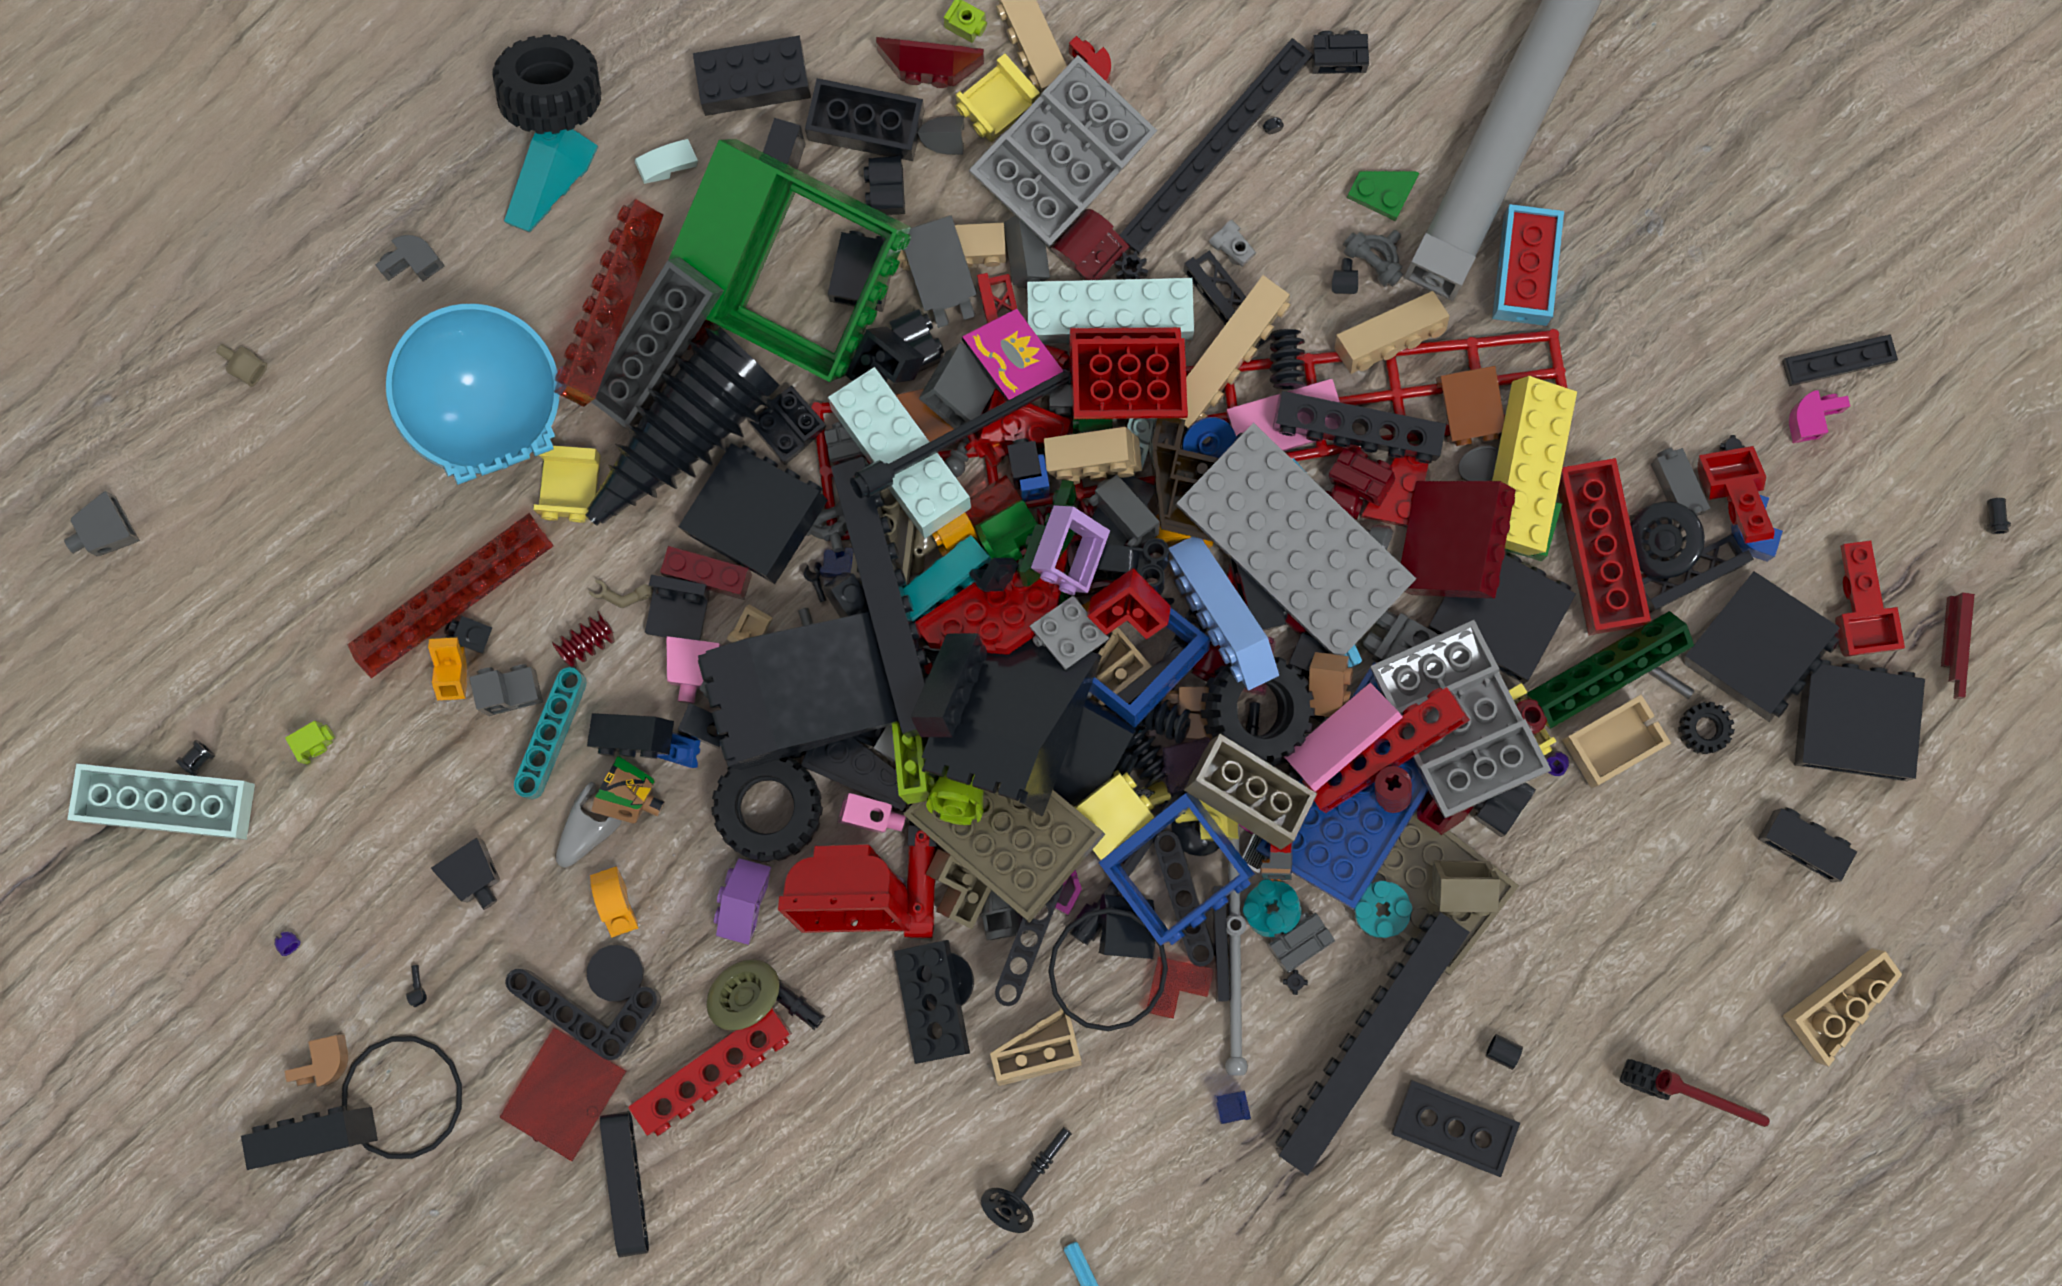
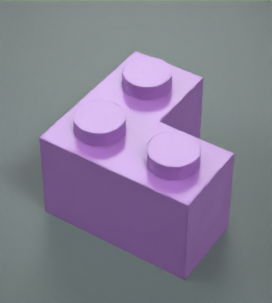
(741, 900)

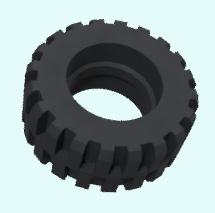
(547, 84)
(1291, 719)
(772, 845)

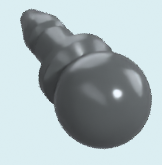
(958, 457)

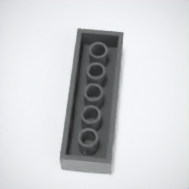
(652, 339)

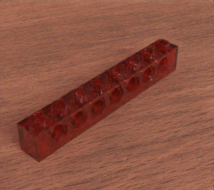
(584, 387)
(449, 595)

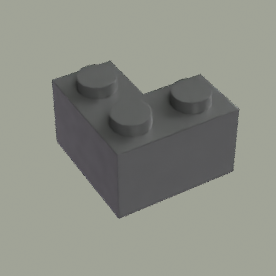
(505, 692)

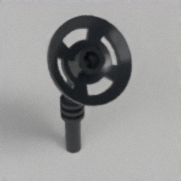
(1013, 1200)

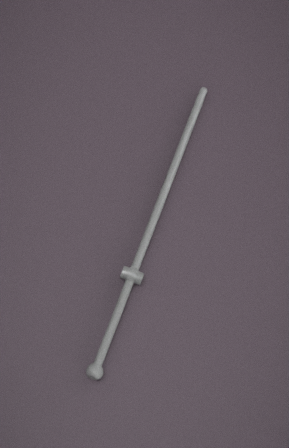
(1236, 1064)

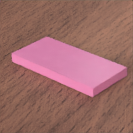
(1263, 413)
(1343, 736)

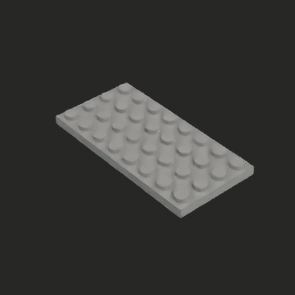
(1295, 541)

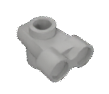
(1228, 239)

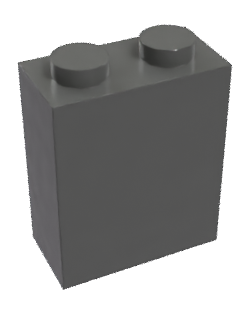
(958, 387)

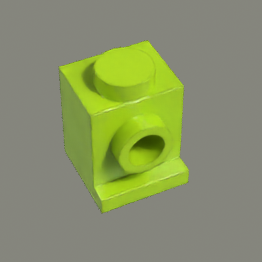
(965, 28)
(310, 741)

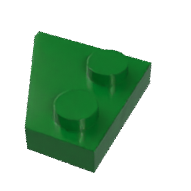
(1383, 191)

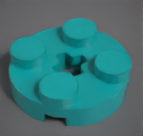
(1266, 894)
(1399, 909)

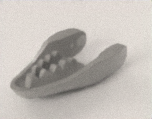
(582, 831)

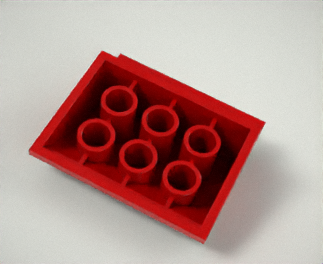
(1128, 373)

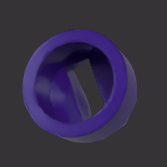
(1562, 767)
(287, 943)

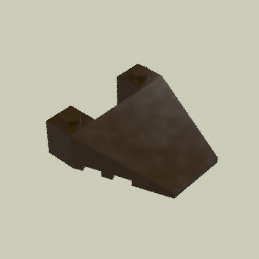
(1175, 474)

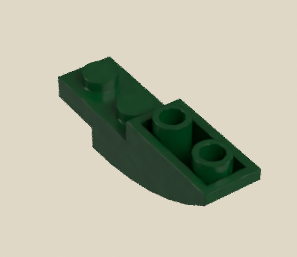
(1063, 497)

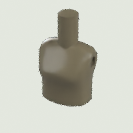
(243, 364)
(921, 548)

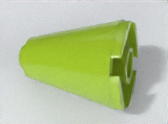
(956, 801)

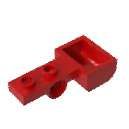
(1739, 478)
(1869, 625)

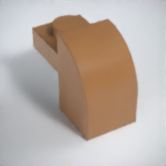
(328, 1062)

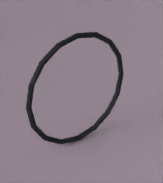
(1053, 982)
(458, 1094)

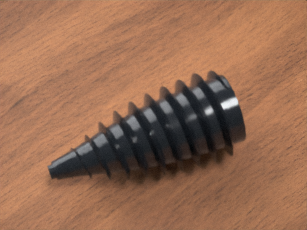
(685, 422)

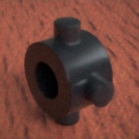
(1273, 125)
(1732, 443)
(1295, 982)

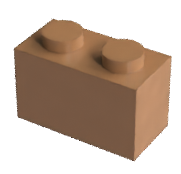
(1329, 683)

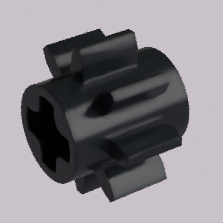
(1133, 261)

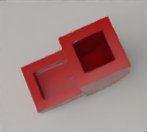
(1098, 62)

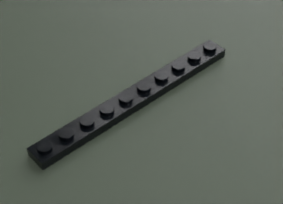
(1215, 146)

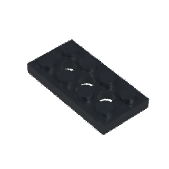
(948, 1009)
(1473, 1118)

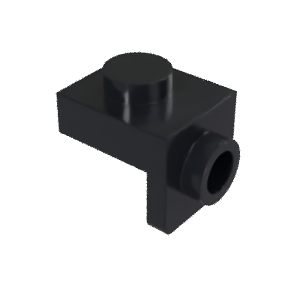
(996, 576)
(470, 633)

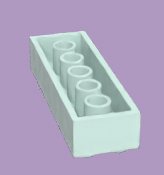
(1109, 304)
(888, 432)
(161, 801)

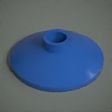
(1219, 430)

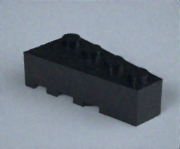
(309, 1137)

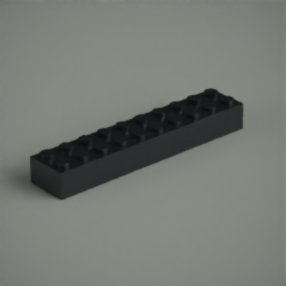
(1370, 1042)

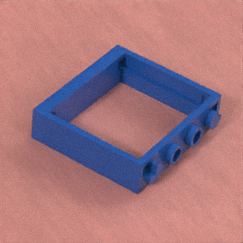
(1197, 647)
(1136, 900)

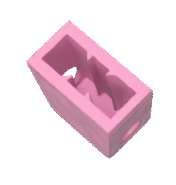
(684, 667)
(857, 810)

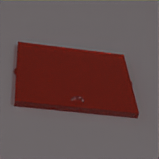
(563, 1094)

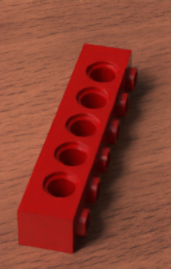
(1426, 734)
(646, 1108)

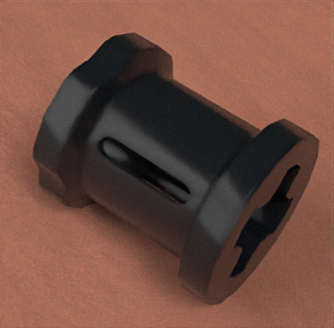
(195, 758)

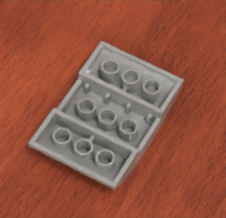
(1063, 151)
(1485, 753)

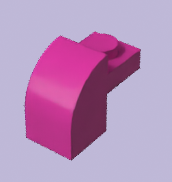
(1808, 415)

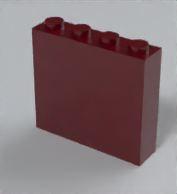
(1457, 537)

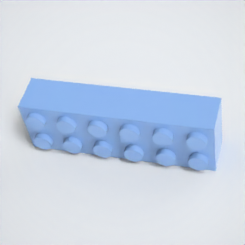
(1223, 612)

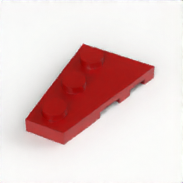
(1026, 422)
(1399, 499)

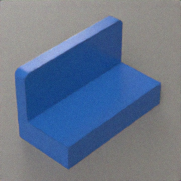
(1036, 487)

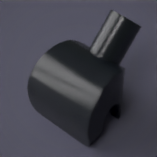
(1345, 280)

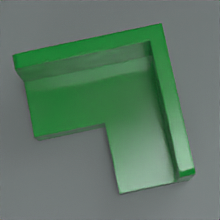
(1007, 531)

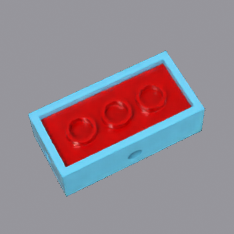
(1528, 265)

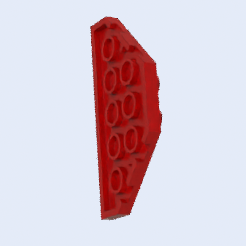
(997, 616)

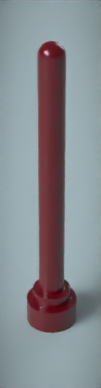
(1671, 1083)

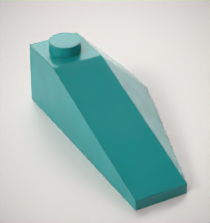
(547, 174)

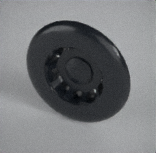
(1667, 539)

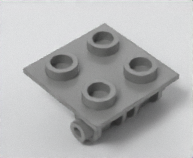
(1068, 633)

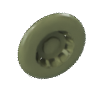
(746, 999)

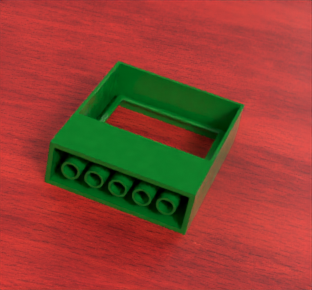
(735, 228)

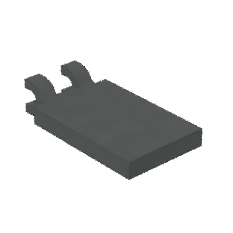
(940, 268)

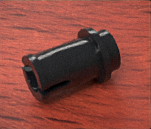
(1998, 516)

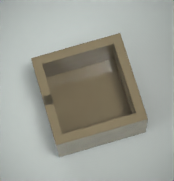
(1465, 887)

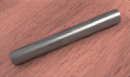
(1672, 682)

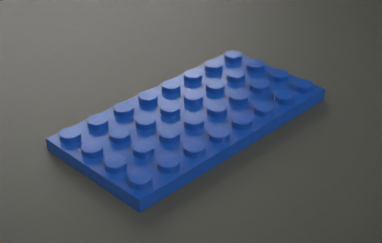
(1351, 842)

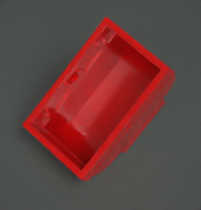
(844, 887)

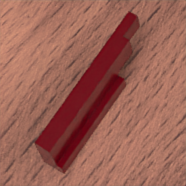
(1957, 640)

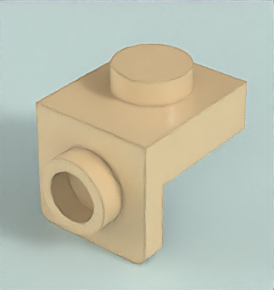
(751, 624)

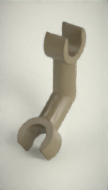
(639, 594)

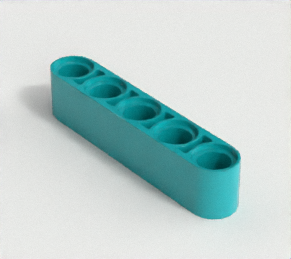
(552, 747)

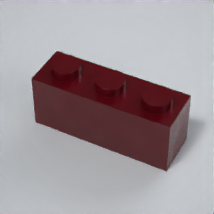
(716, 574)

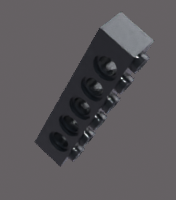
(1428, 432)

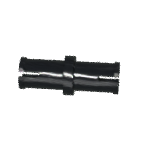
(799, 1007)

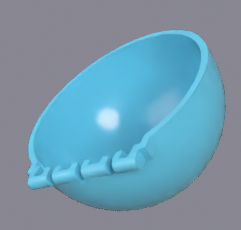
(472, 390)

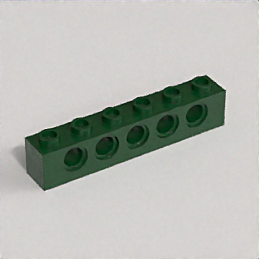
(1612, 668)

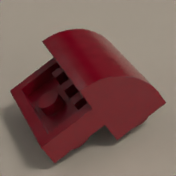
(1090, 245)

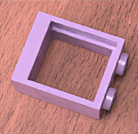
(1087, 556)

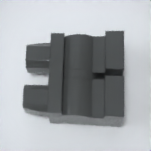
(1401, 636)

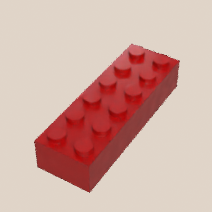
(1602, 547)

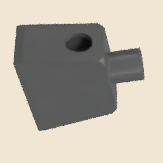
(101, 527)

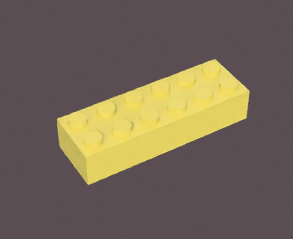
(1533, 458)

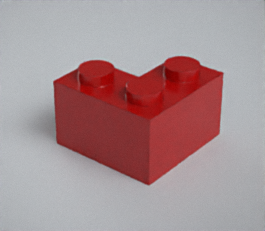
(1129, 600)

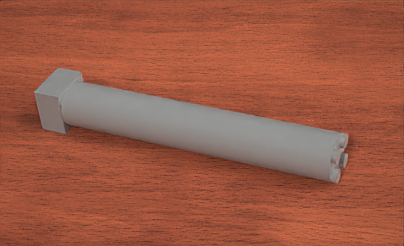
(1500, 145)

